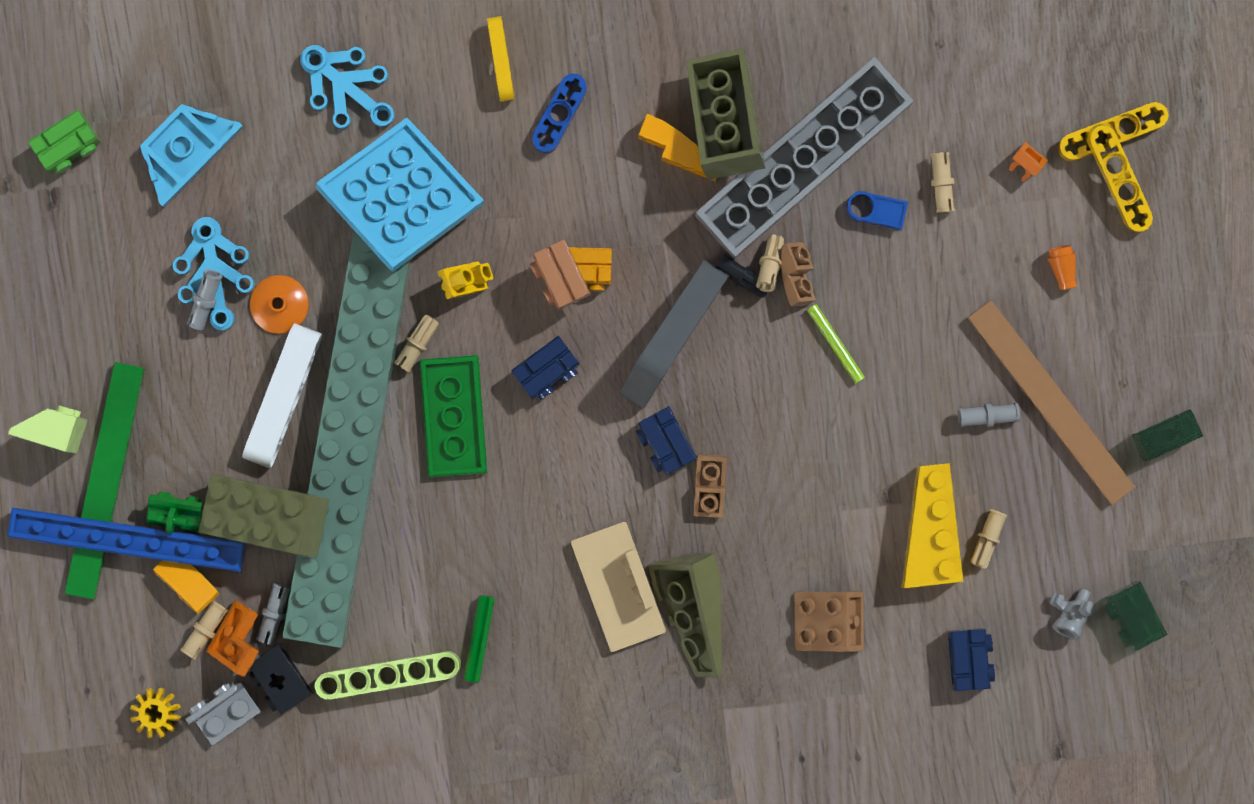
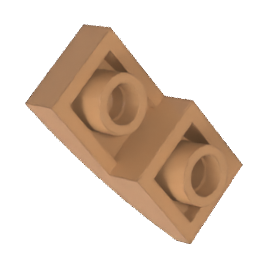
(794, 267)
(710, 485)

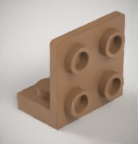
(829, 621)

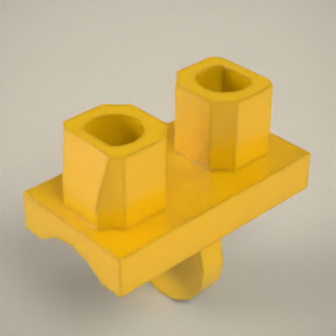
(465, 279)

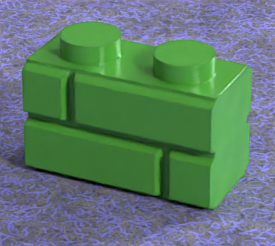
(65, 142)

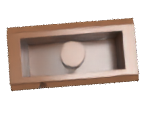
(560, 274)

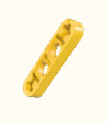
(1113, 122)
(1117, 179)

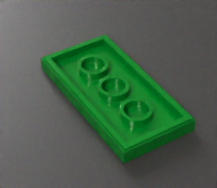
(453, 416)

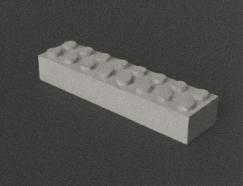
(804, 158)

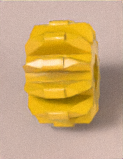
(147, 719)

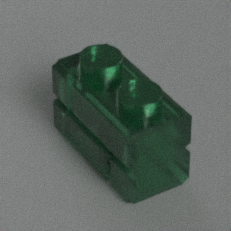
(1167, 435)
(1135, 616)

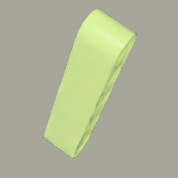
(374, 680)

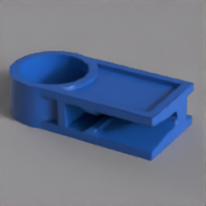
(885, 210)

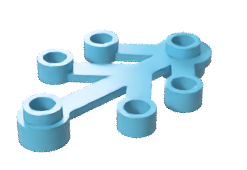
(343, 83)
(213, 263)

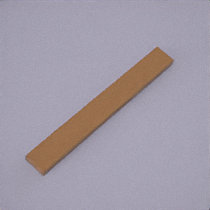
(1051, 402)

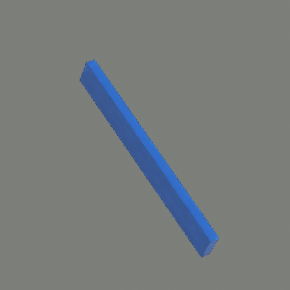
(126, 539)

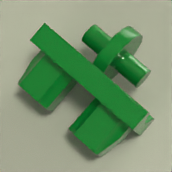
(174, 512)

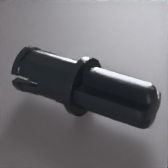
(740, 275)

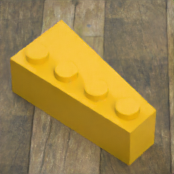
(933, 539)

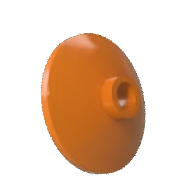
(294, 304)

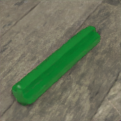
(479, 639)

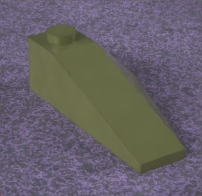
(693, 597)

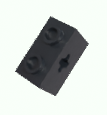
(280, 663)

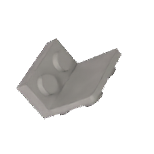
(225, 713)

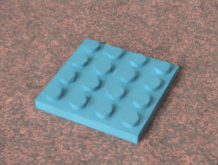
(399, 194)

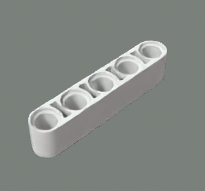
(282, 396)

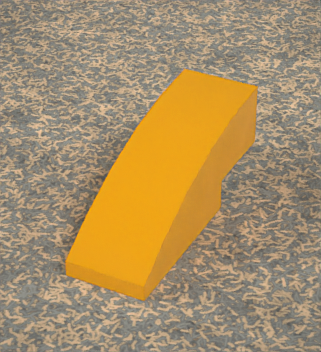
(678, 148)

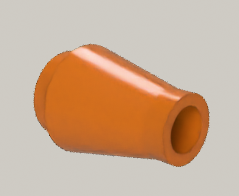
(1063, 264)

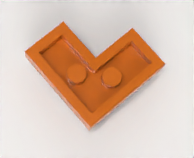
(229, 643)

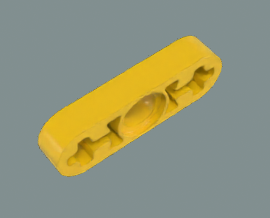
(500, 58)

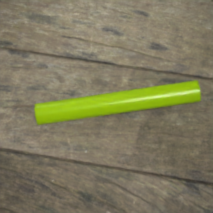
(835, 343)

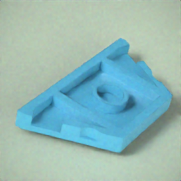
(184, 148)

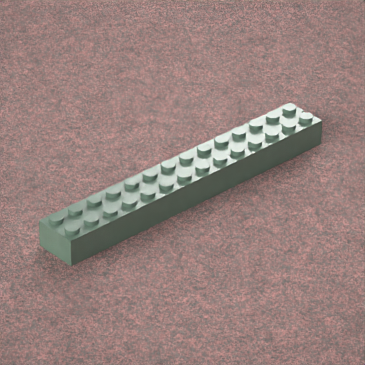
(348, 444)

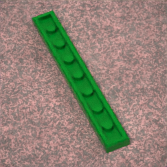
(106, 473)

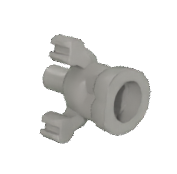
(1073, 614)

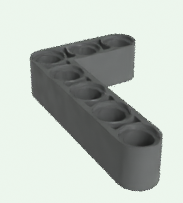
(673, 334)

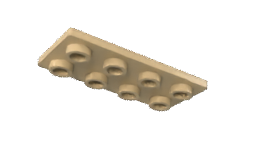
(618, 586)

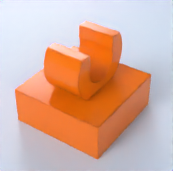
(1029, 159)

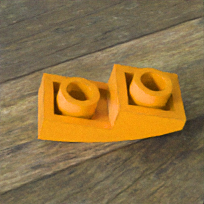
(187, 583)

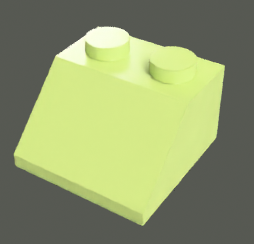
(53, 428)

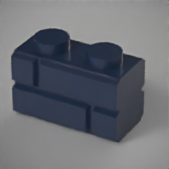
(546, 368)
(666, 441)
(970, 659)

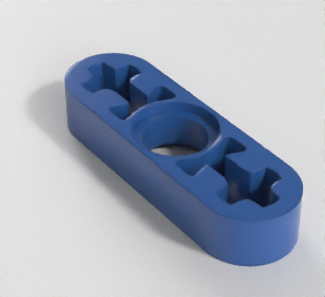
(561, 90)

